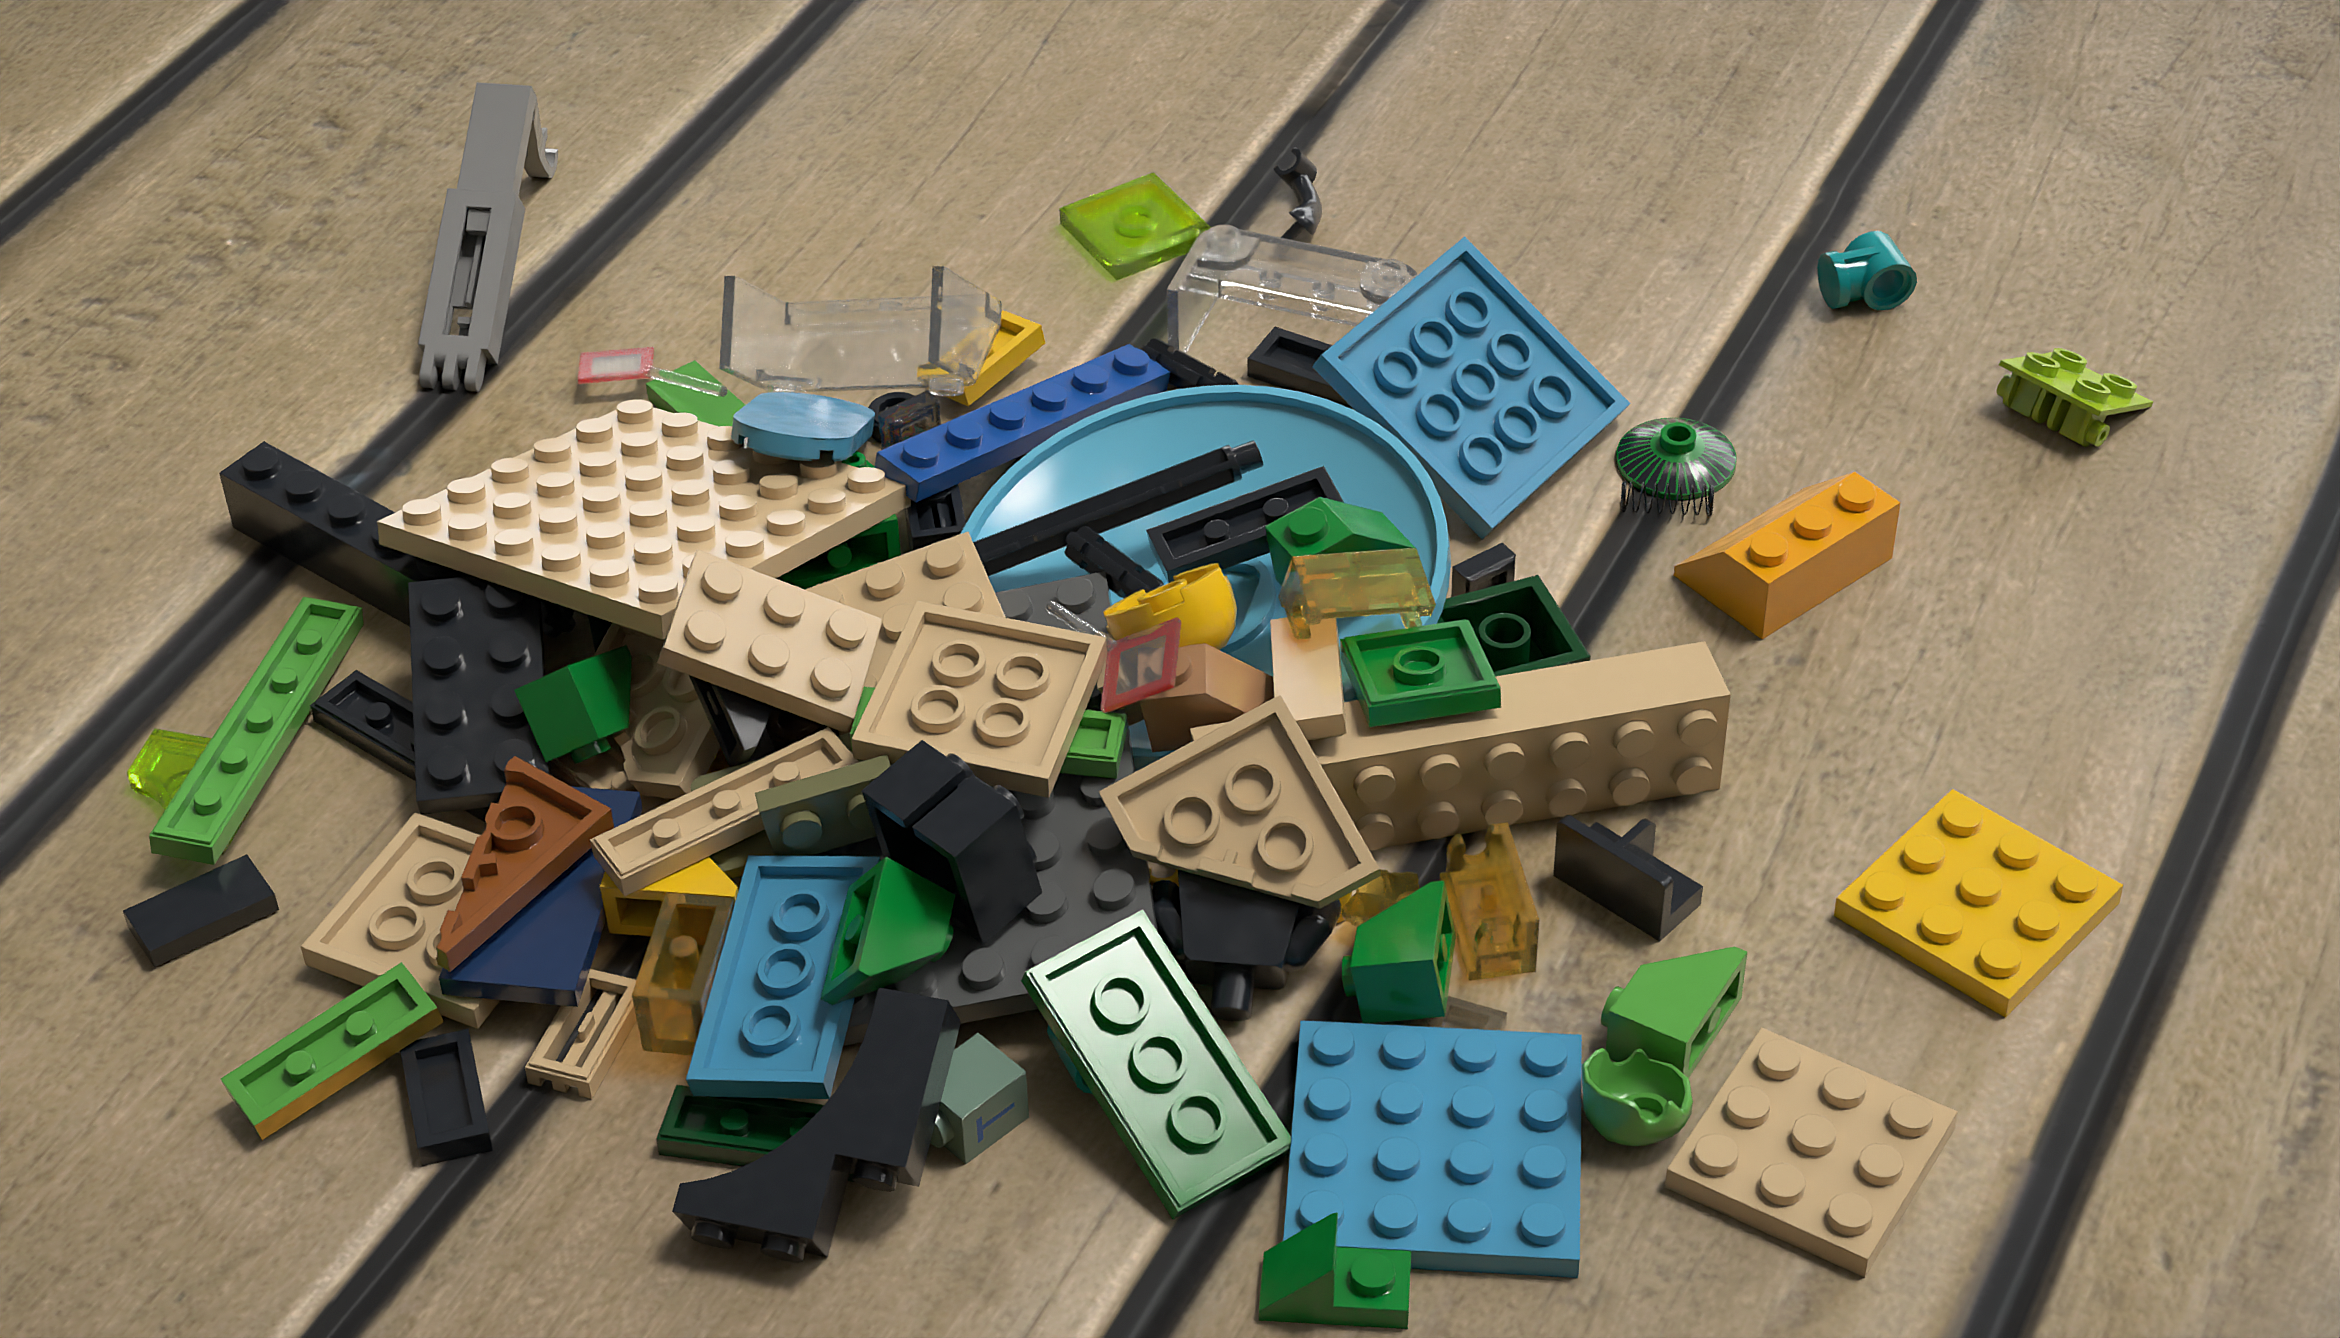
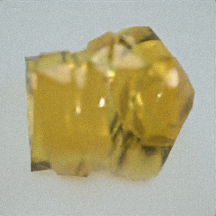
(1379, 895)

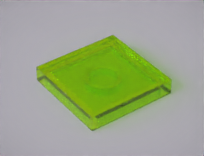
(1133, 225)

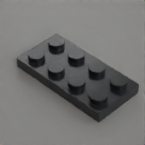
(467, 658)

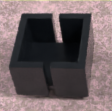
(956, 834)

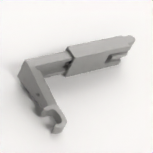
(482, 235)

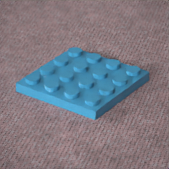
(1473, 385)
(1440, 1144)

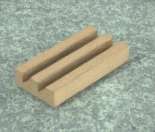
(570, 1072)

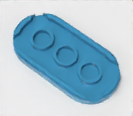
(802, 425)

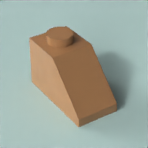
(1206, 692)

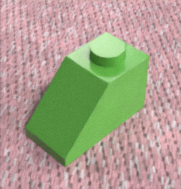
(1675, 1007)

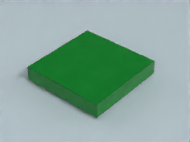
(1420, 673)

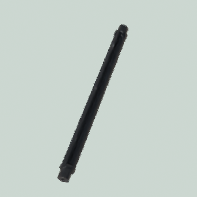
(1118, 506)

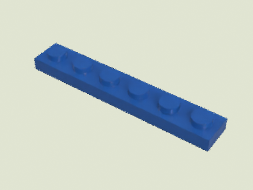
(1018, 422)

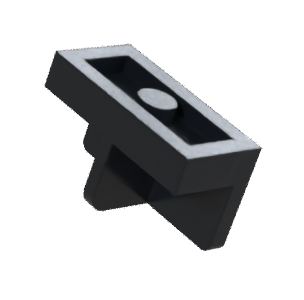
(1624, 874)

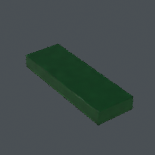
(729, 1127)

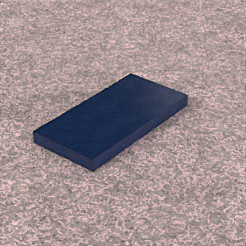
(553, 939)

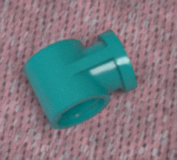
(1866, 270)

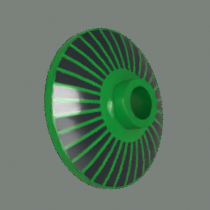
(1675, 454)

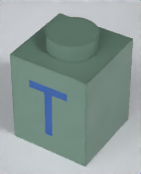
(980, 1099)

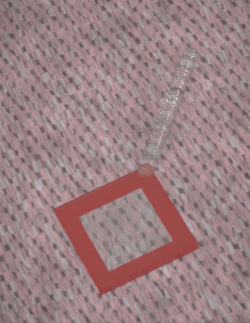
(636, 364)
(1134, 664)

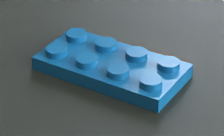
(764, 1013)

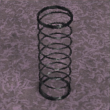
(1709, 508)

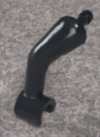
(1300, 179)

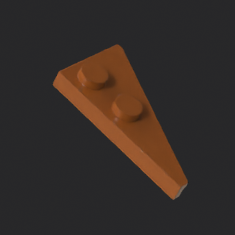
(526, 845)

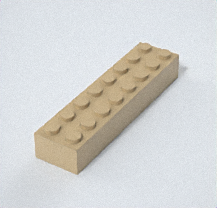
(1554, 749)

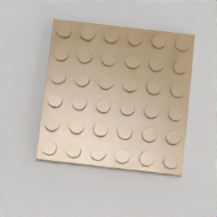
(626, 502)

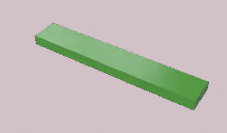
(256, 732)

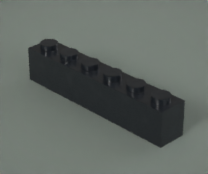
(323, 528)

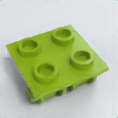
(2067, 394)

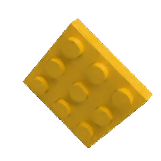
(1978, 902)

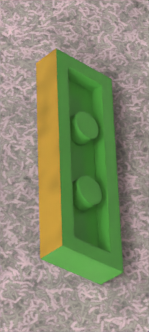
(332, 1050)

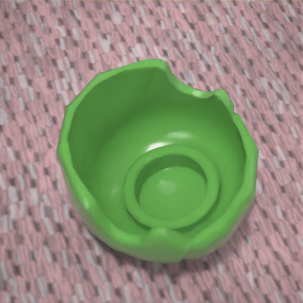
(1635, 1098)

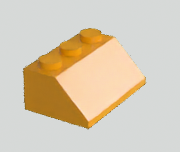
(1796, 553)

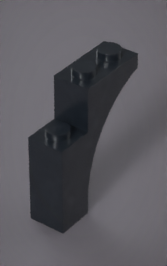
(869, 1128)

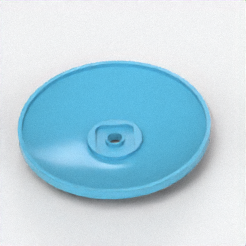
(1169, 427)

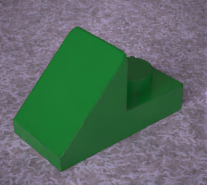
(1333, 1285)

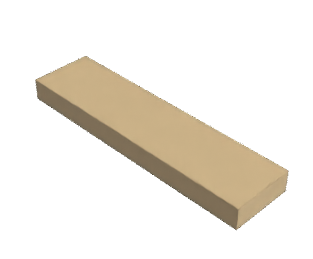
(710, 815)

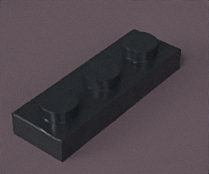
(1235, 528)

